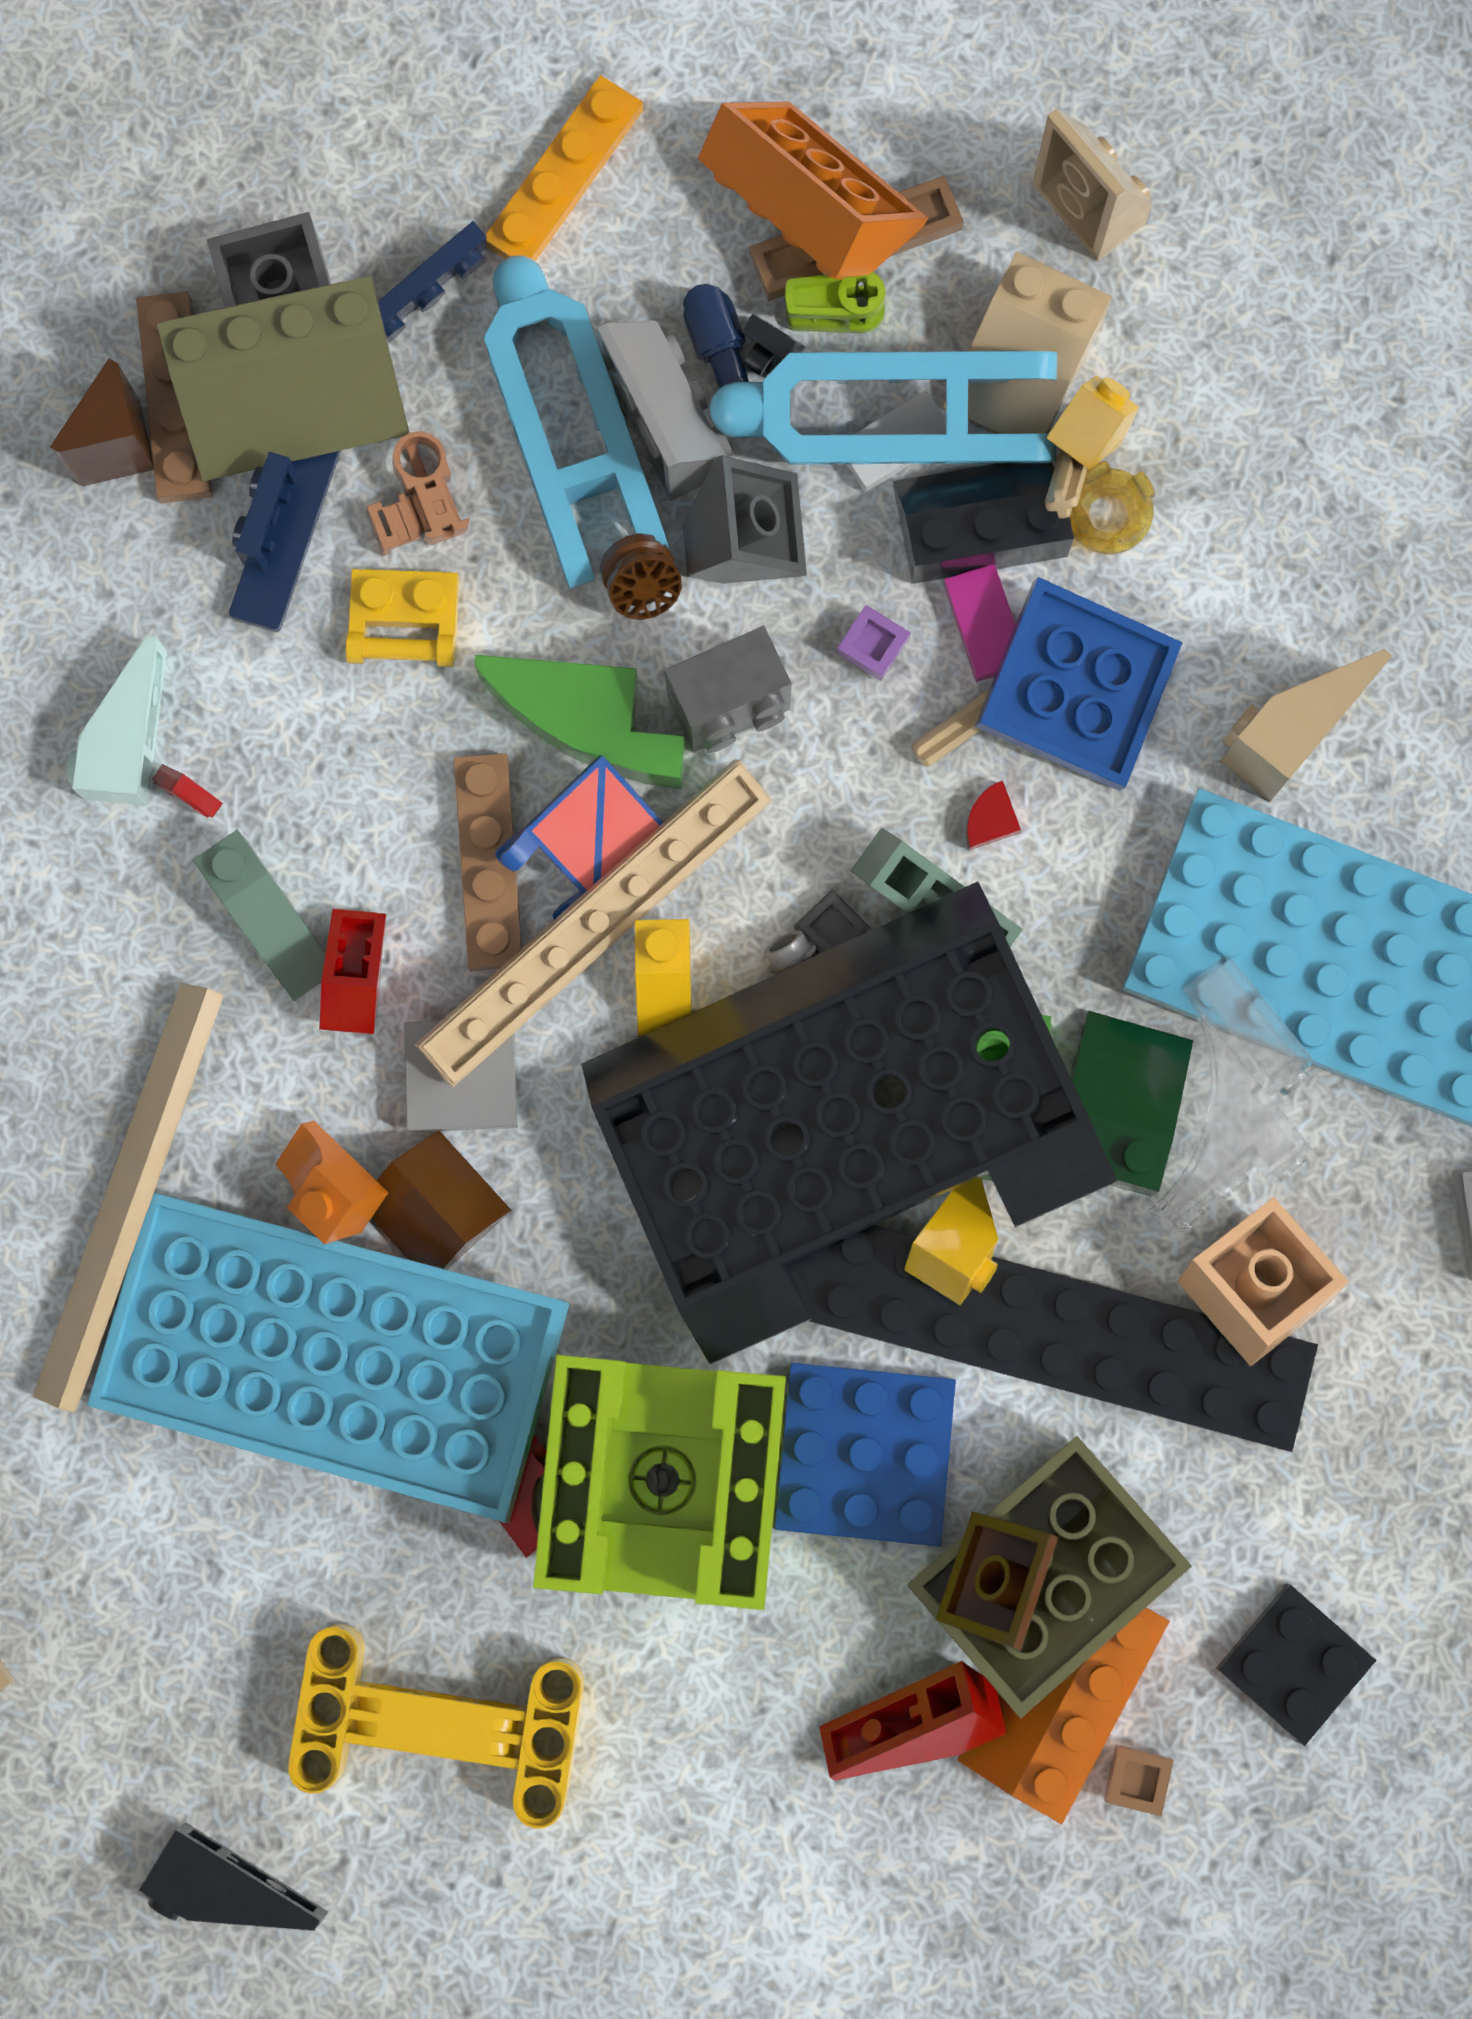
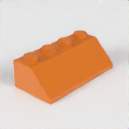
(808, 187)
(1060, 1738)

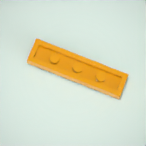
(564, 171)

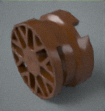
(639, 573)

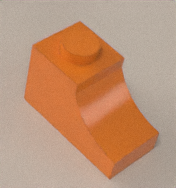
(329, 1186)

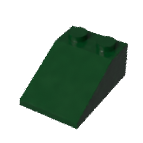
(1133, 1095)

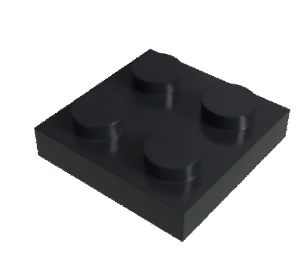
(1296, 1664)

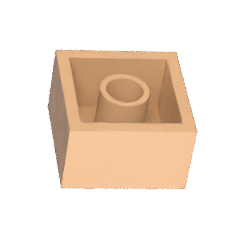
(1262, 1281)

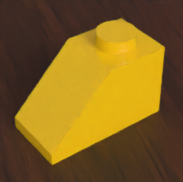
(1094, 421)
(662, 972)
(957, 1244)

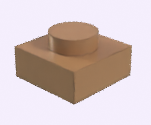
(1138, 1780)

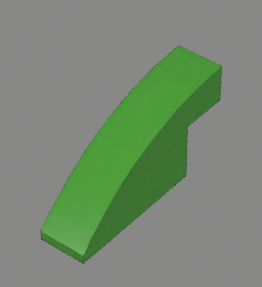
(585, 714)

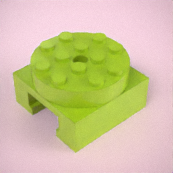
(605, 1523)

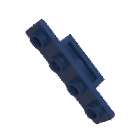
(278, 535)

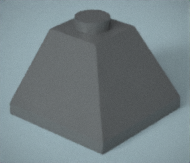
(745, 524)

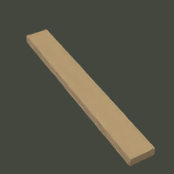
(593, 923)
(127, 1197)

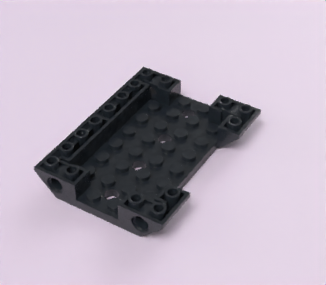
(811, 1055)

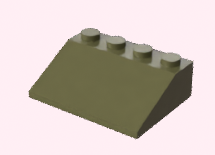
(284, 377)
(1099, 1578)

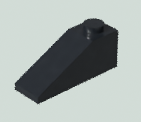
(215, 1885)

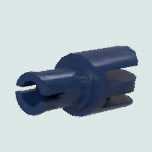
(715, 332)

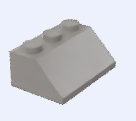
(661, 403)

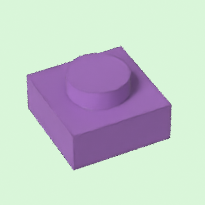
(873, 643)

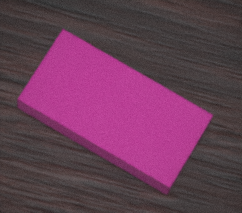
(981, 618)

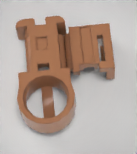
(426, 510)

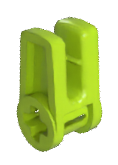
(831, 304)

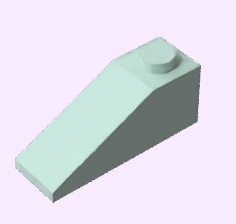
(120, 738)

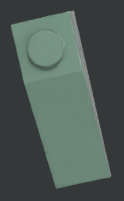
(911, 878)
(263, 913)

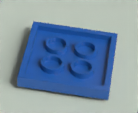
(1079, 684)
(865, 1454)

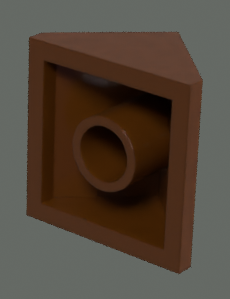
(105, 432)
(436, 1203)
(996, 1580)

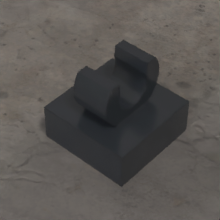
(769, 346)

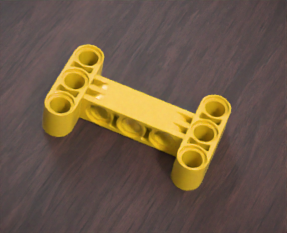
(434, 1725)

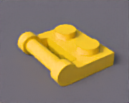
(403, 600)

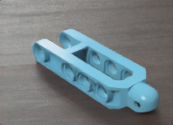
(525, 300)
(764, 408)

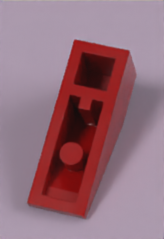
(915, 1724)

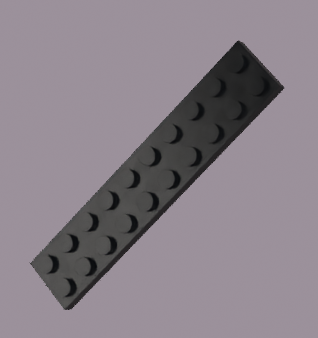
(1062, 1337)

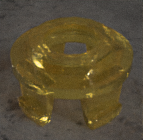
(1132, 490)

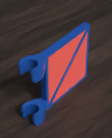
(584, 828)

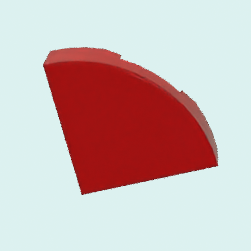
(187, 790)
(991, 818)

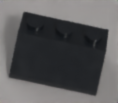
(979, 520)

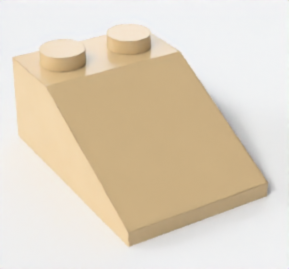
(1088, 185)
(1034, 312)
(1275, 741)

